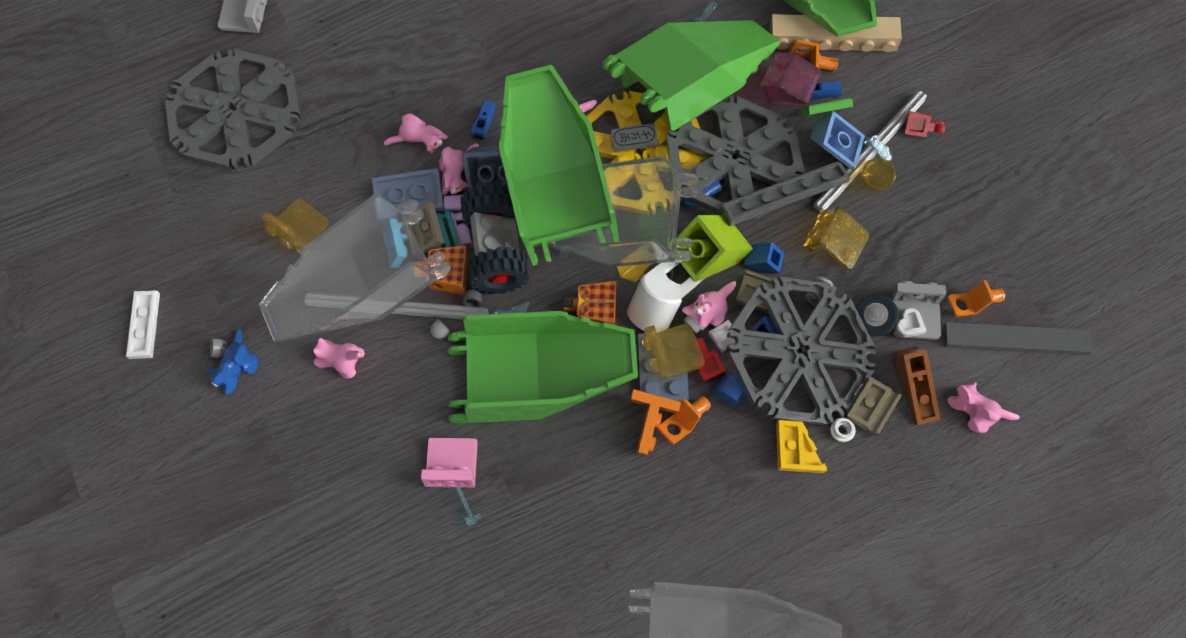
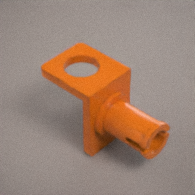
(813, 54)
(976, 299)
(685, 419)

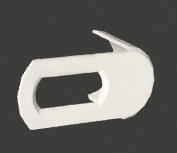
(658, 298)

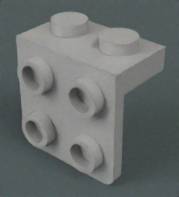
(242, 15)
(926, 300)

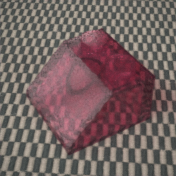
(789, 80)

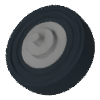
(878, 314)

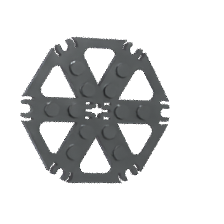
(234, 123)
(730, 142)
(807, 365)

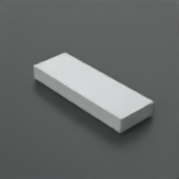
(143, 324)

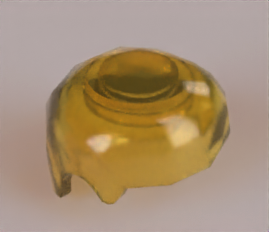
(878, 174)

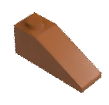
(917, 383)

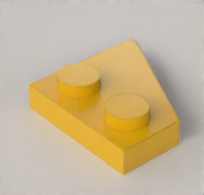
(796, 449)

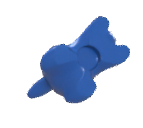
(233, 363)

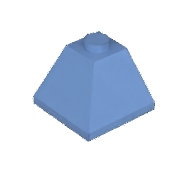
(838, 138)

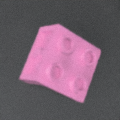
(450, 463)

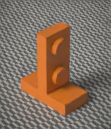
(652, 417)

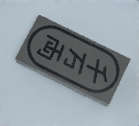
(634, 137)

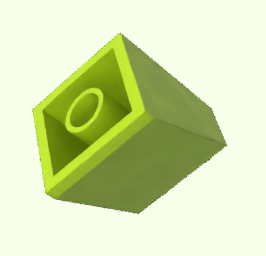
(714, 246)

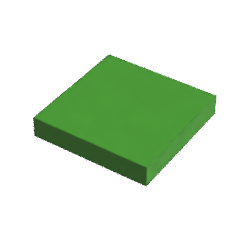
(824, 107)

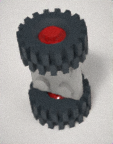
(497, 256)

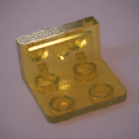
(296, 225)
(838, 236)
(673, 351)

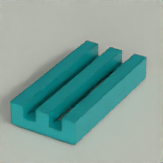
(441, 217)

